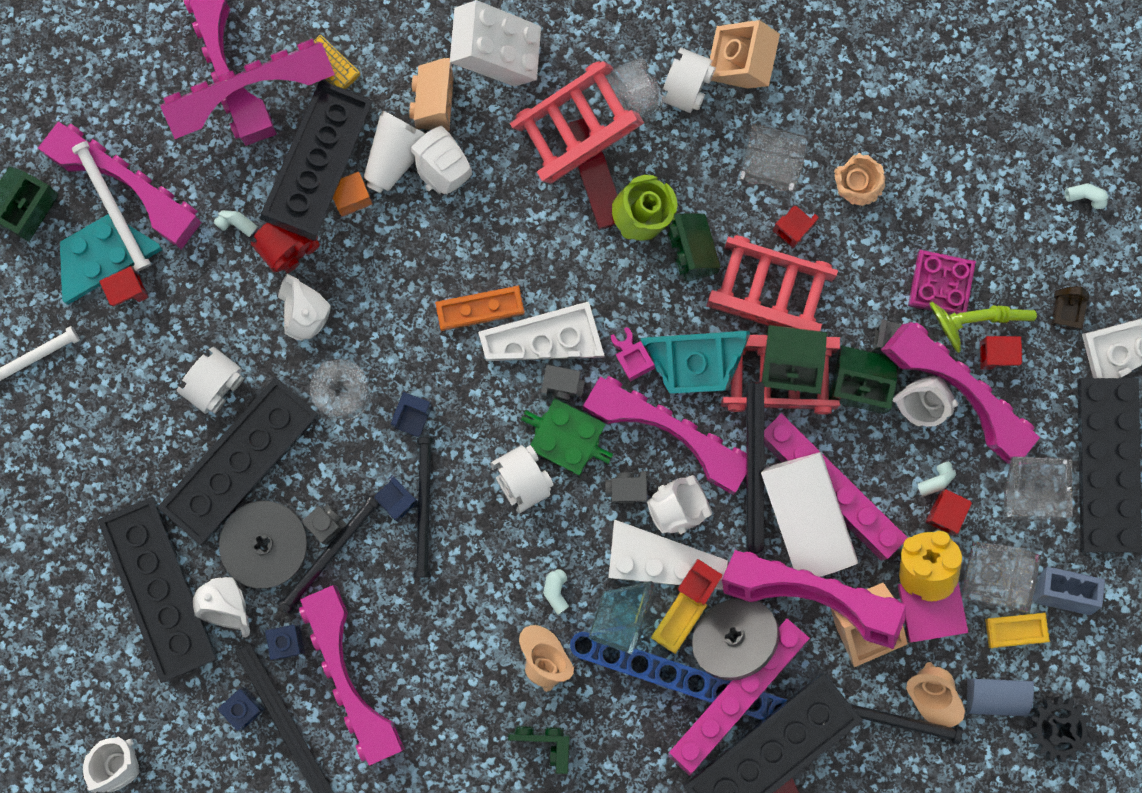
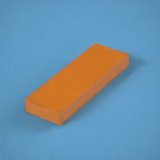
(479, 308)

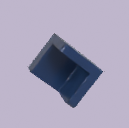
(411, 414)
(395, 499)

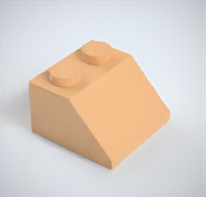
(744, 54)
(433, 95)
(858, 649)

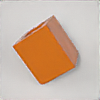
(351, 194)

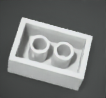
(495, 43)

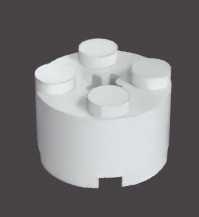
(686, 81)
(210, 381)
(522, 478)

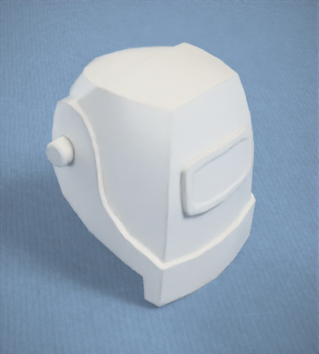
(440, 161)
(303, 309)
(926, 401)
(679, 505)
(222, 604)
(110, 765)

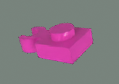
(632, 358)

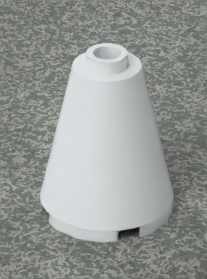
(390, 152)

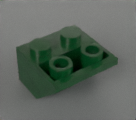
(24, 202)
(694, 246)
(794, 359)
(864, 380)

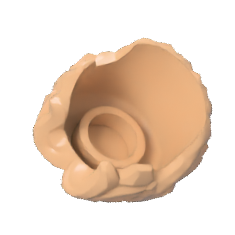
(860, 180)

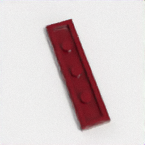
(596, 180)

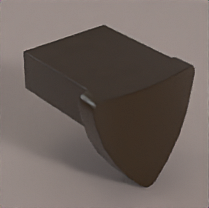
(1070, 307)

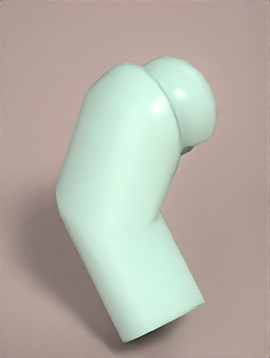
(1095, 194)
(236, 219)
(940, 482)
(553, 589)

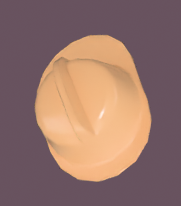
(545, 657)
(936, 696)

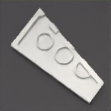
(552, 335)

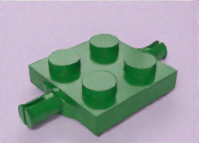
(567, 436)

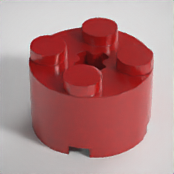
(282, 248)

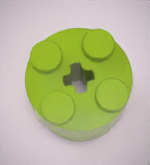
(644, 208)

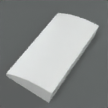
(809, 515)

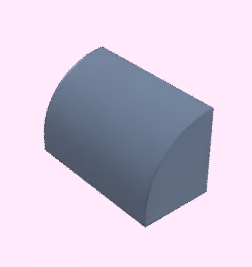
(1069, 591)
(999, 697)

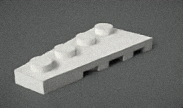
(1114, 349)
(649, 557)

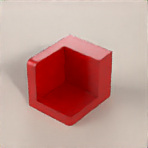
(794, 226)
(124, 286)
(1000, 351)
(948, 512)
(700, 582)

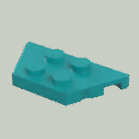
(97, 254)
(697, 360)

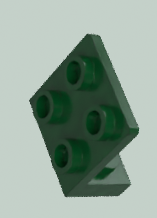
(558, 755)

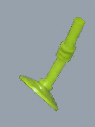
(999, 314)

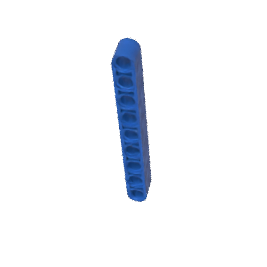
(682, 674)

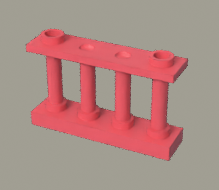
(600, 136)
(751, 307)
(821, 405)

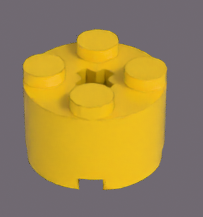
(930, 565)

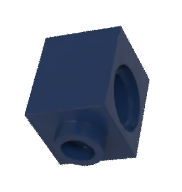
(285, 642)
(241, 709)

